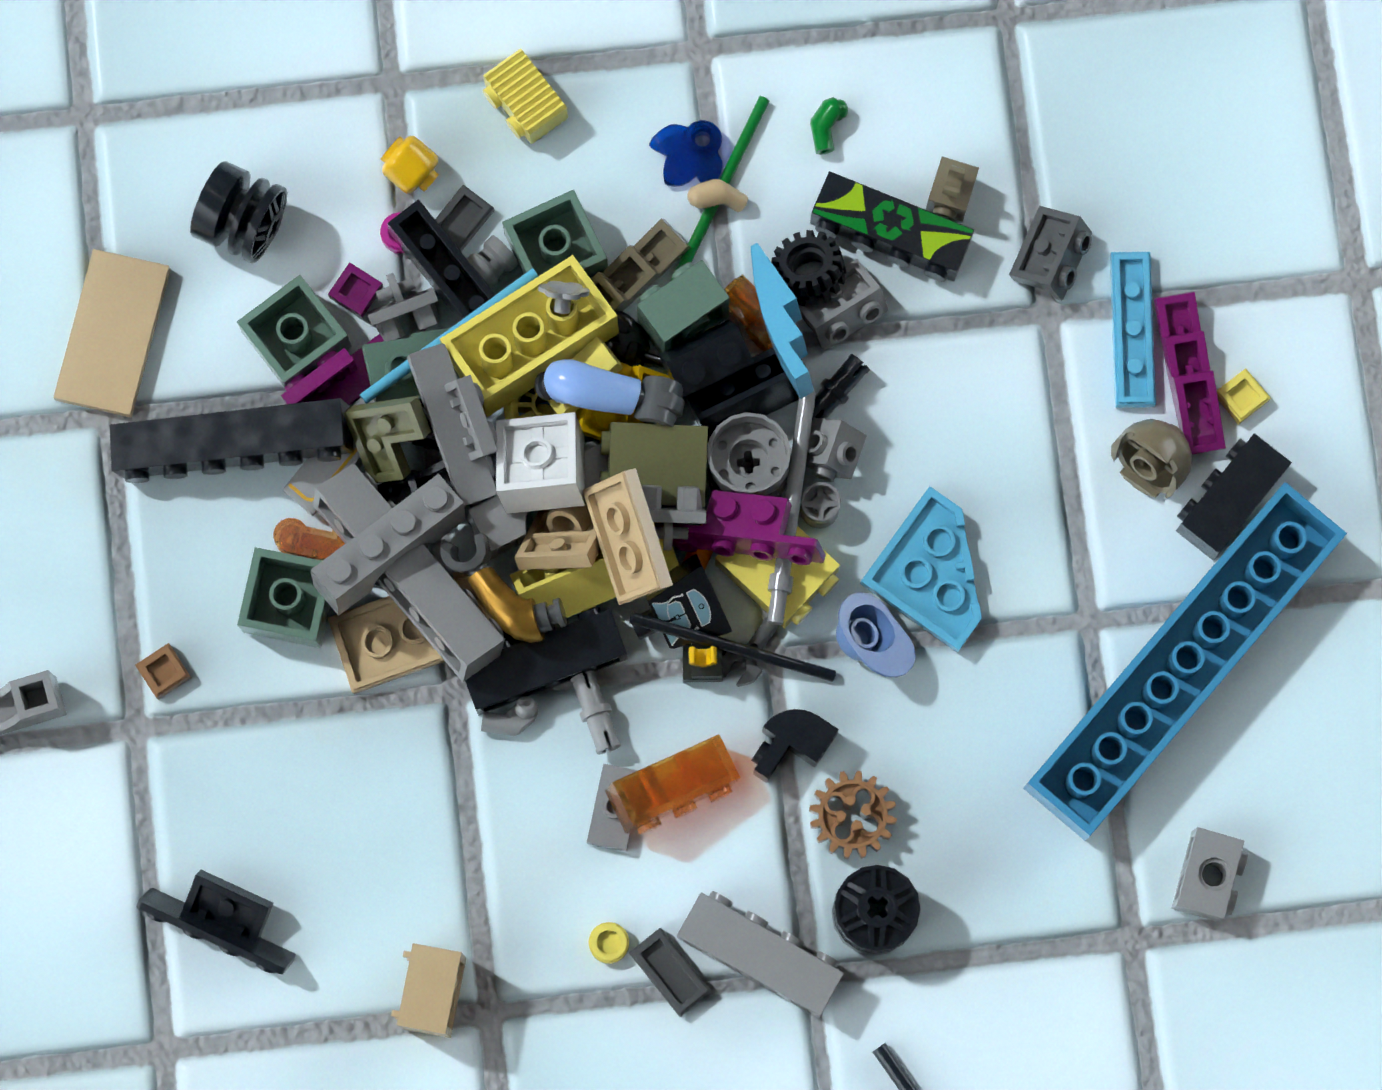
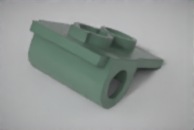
(387, 355)

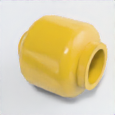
(410, 164)

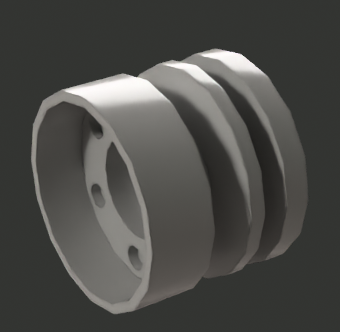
(751, 440)

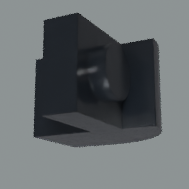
(795, 731)

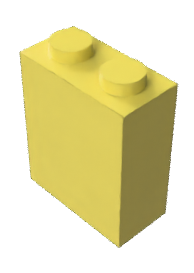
(808, 581)

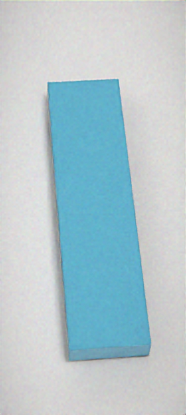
(1132, 329)

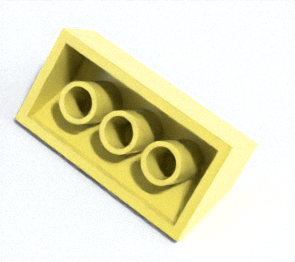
(524, 335)

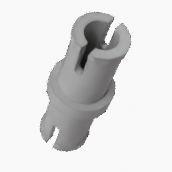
(595, 712)

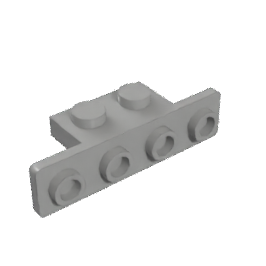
(457, 422)

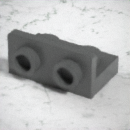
(1052, 251)

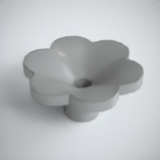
(563, 294)

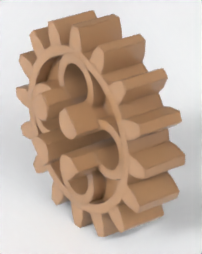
(846, 792)

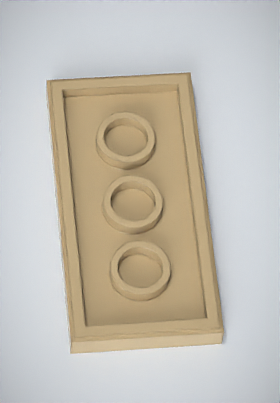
(112, 333)
(382, 643)

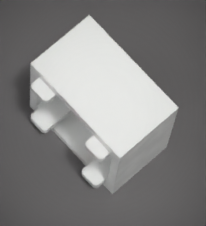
(540, 463)

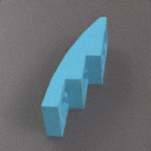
(780, 314)

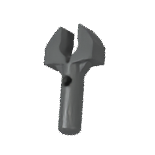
(758, 640)

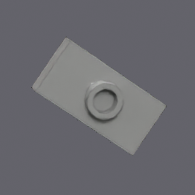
(605, 826)

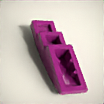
(1189, 372)

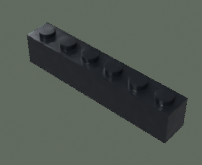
(230, 439)

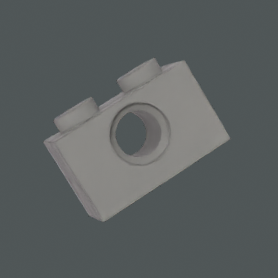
(1192, 892)

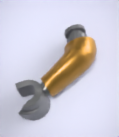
(514, 614)

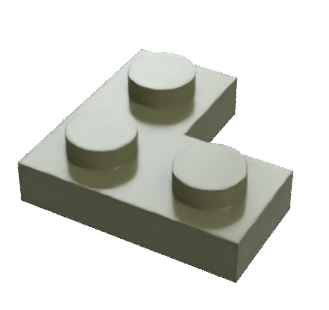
(380, 429)

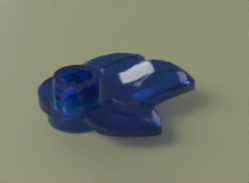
(686, 158)

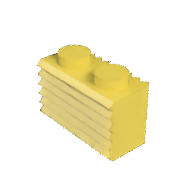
(525, 97)

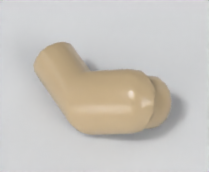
(714, 193)

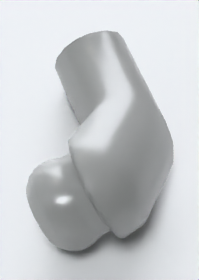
(514, 720)

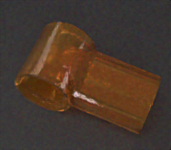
(746, 308)

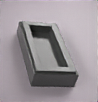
(464, 216)
(670, 972)

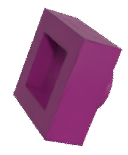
(355, 290)

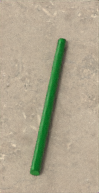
(727, 175)

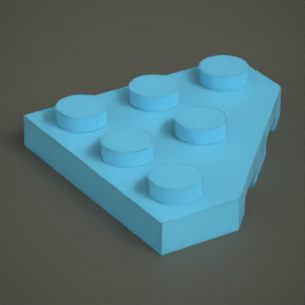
(930, 571)

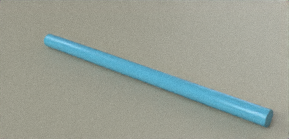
(404, 368)

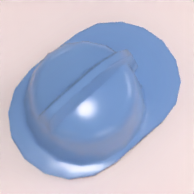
(874, 636)

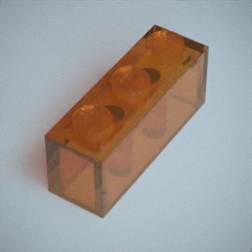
(673, 786)

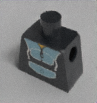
(686, 603)

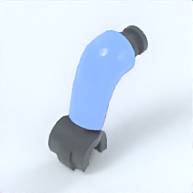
(593, 388)

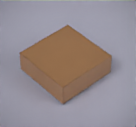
(163, 671)

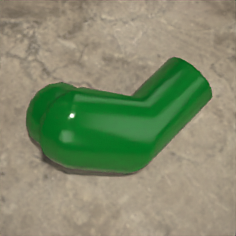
(822, 122)

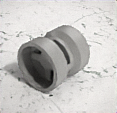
(493, 261)
(820, 497)

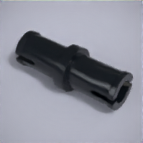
(838, 386)

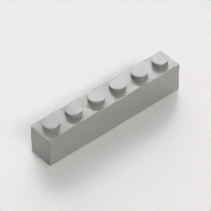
(416, 580)

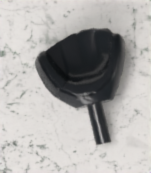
(631, 343)

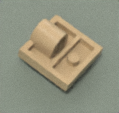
(559, 540)

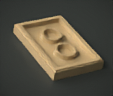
(627, 536)

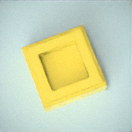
(1242, 396)

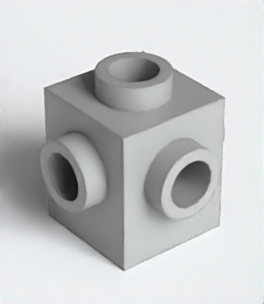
(833, 449)

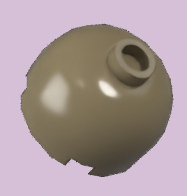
(1153, 457)

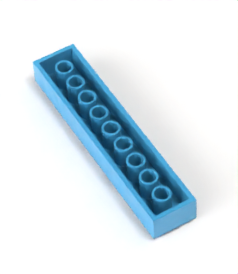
(1184, 661)

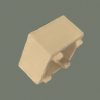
(431, 990)

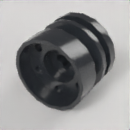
(234, 210)
(875, 934)

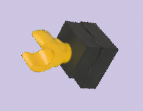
(702, 663)

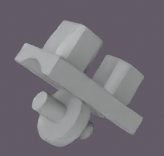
(420, 304)
(688, 510)

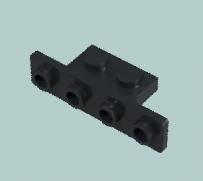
(222, 916)

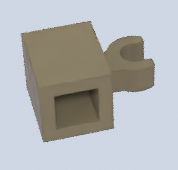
(952, 189)

